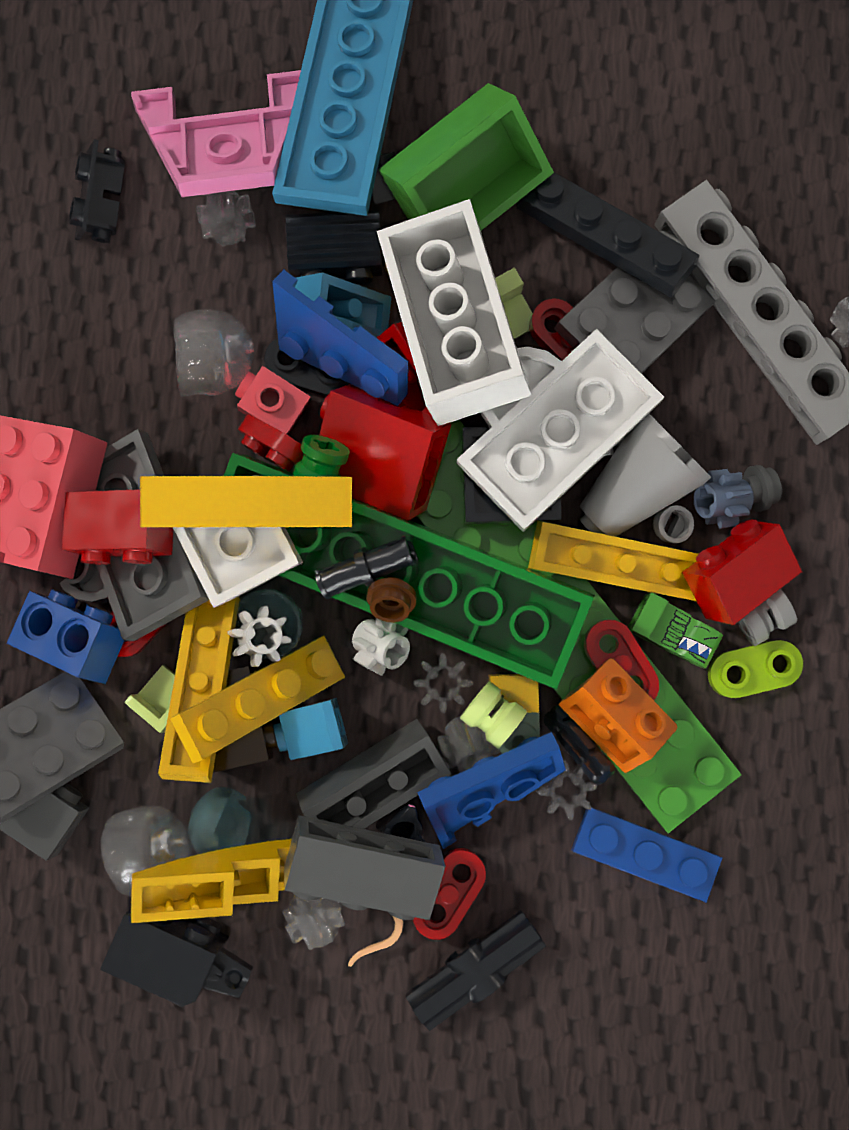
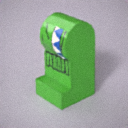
(674, 630)

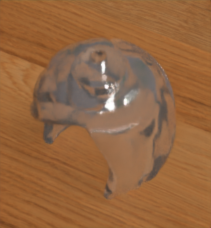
(211, 352)
(141, 840)

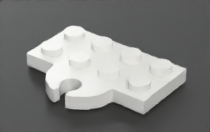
(559, 431)

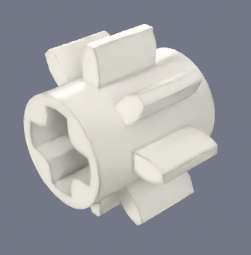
(272, 639)
(380, 645)

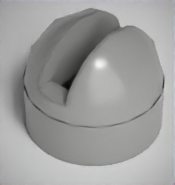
(679, 529)

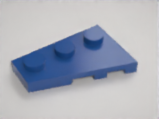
(317, 337)
(476, 791)

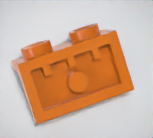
(619, 716)

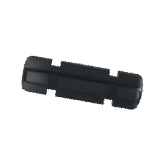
(579, 745)

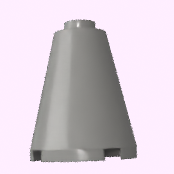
(640, 480)

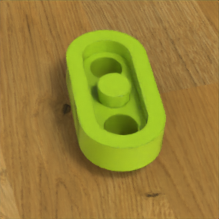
(755, 669)

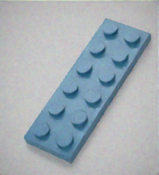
(342, 105)

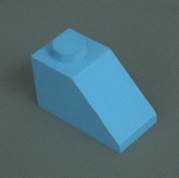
(351, 302)
(311, 730)

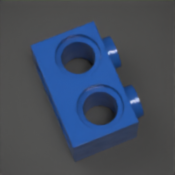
(59, 632)

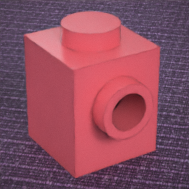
(271, 399)

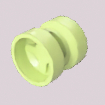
(502, 721)

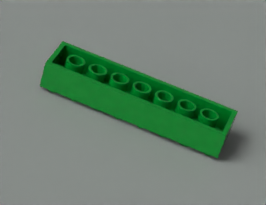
(461, 590)

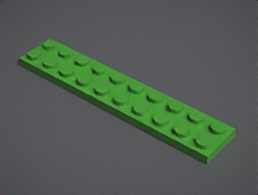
(690, 763)

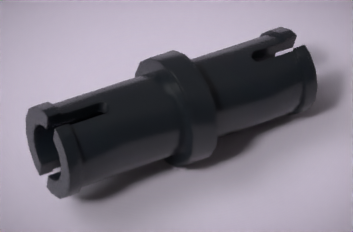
(366, 567)

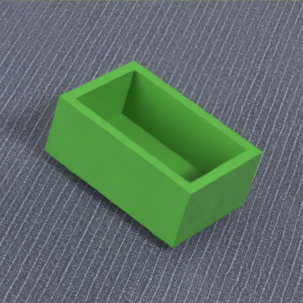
(473, 153)

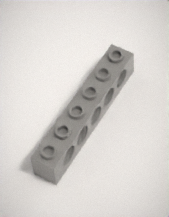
(737, 301)

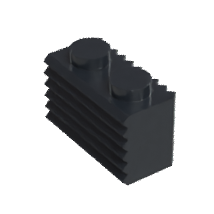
(334, 245)

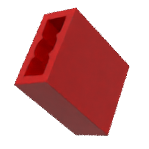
(390, 448)

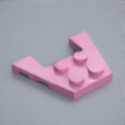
(223, 148)

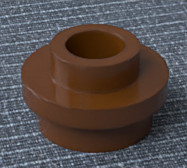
(391, 599)

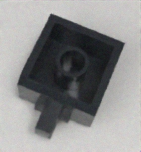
(176, 959)

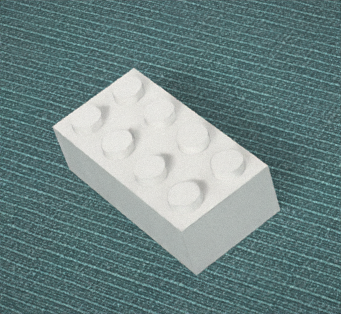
(453, 313)

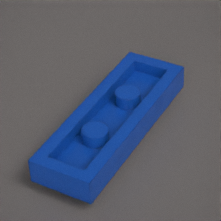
(647, 854)

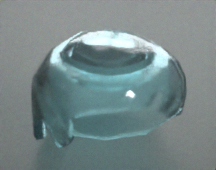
(279, 606)
(218, 821)

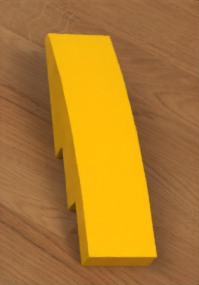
(245, 501)
(209, 882)

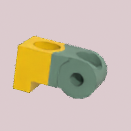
(526, 693)

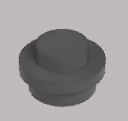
(765, 486)

